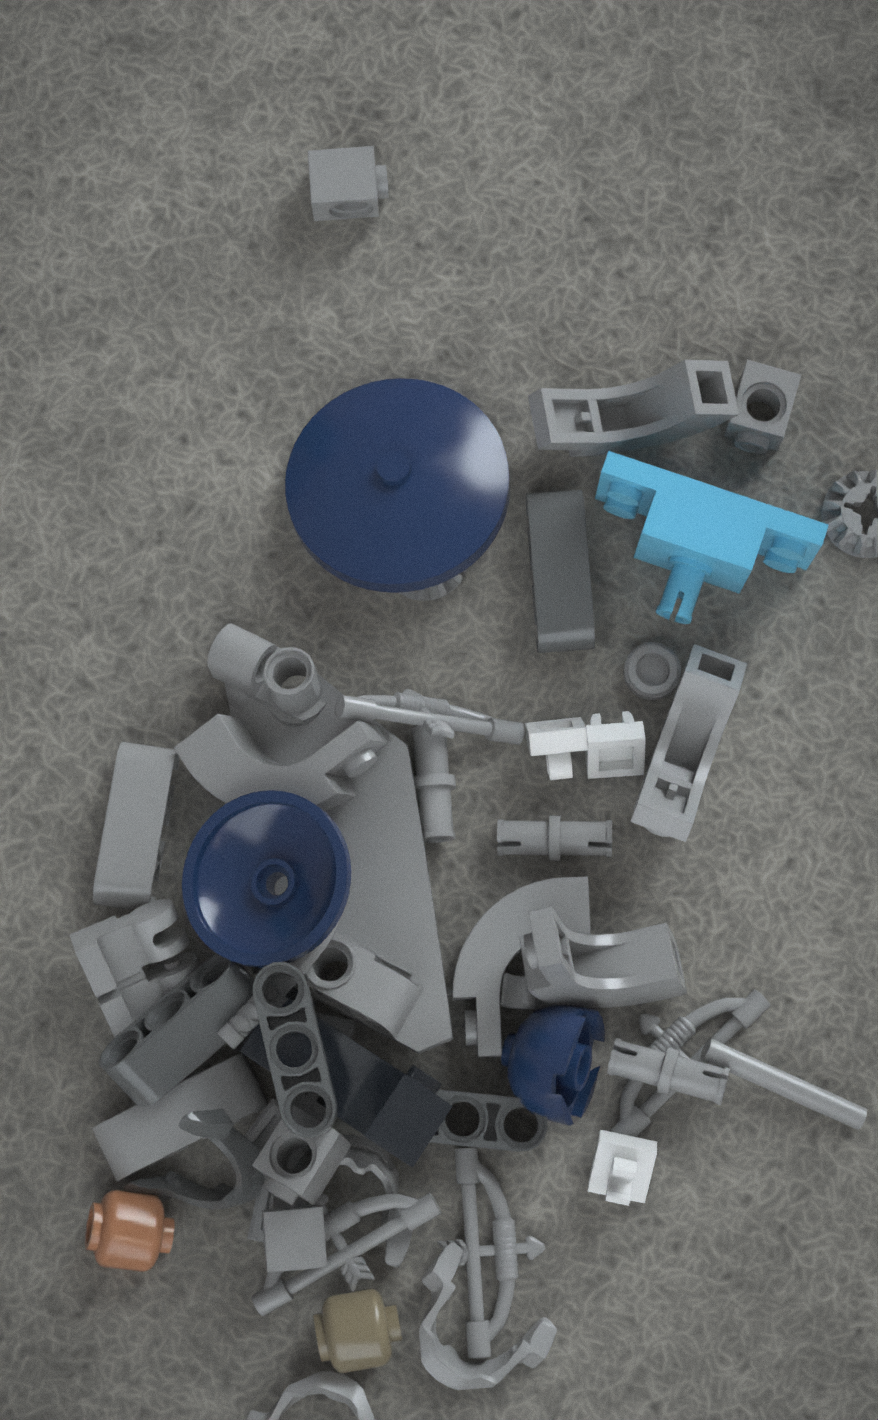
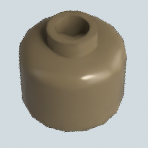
(356, 1330)

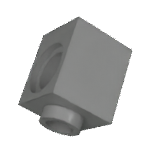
(346, 183)
(765, 385)
(309, 1184)

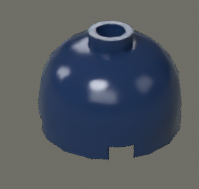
(553, 1061)

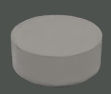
(652, 671)

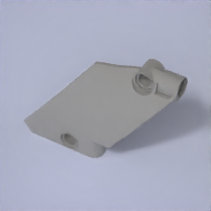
(389, 917)

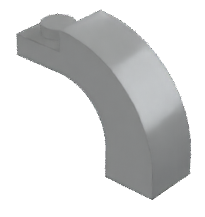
(635, 415)
(688, 743)
(232, 765)
(496, 942)
(600, 969)

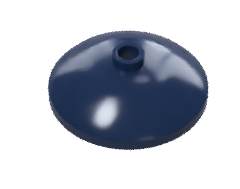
(235, 870)

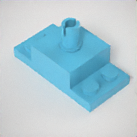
(703, 530)

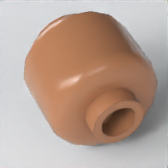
(128, 1230)

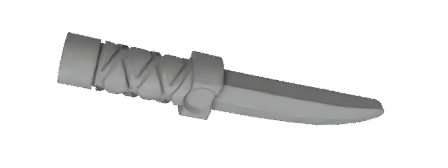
(275, 992)

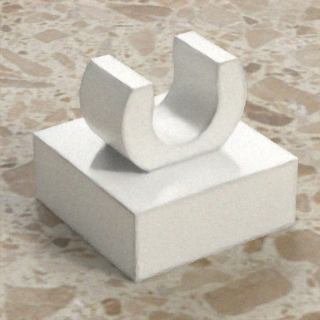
(556, 741)
(615, 748)
(622, 1167)

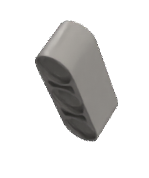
(133, 826)
(153, 1133)

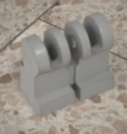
(119, 948)

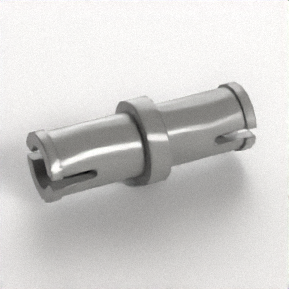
(433, 785)
(554, 838)
(668, 1071)

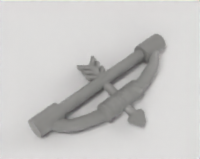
(429, 712)
(744, 1013)
(412, 1215)
(505, 1249)

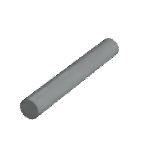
(784, 1084)

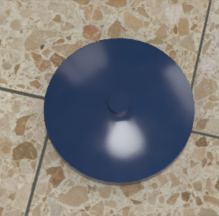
(398, 485)

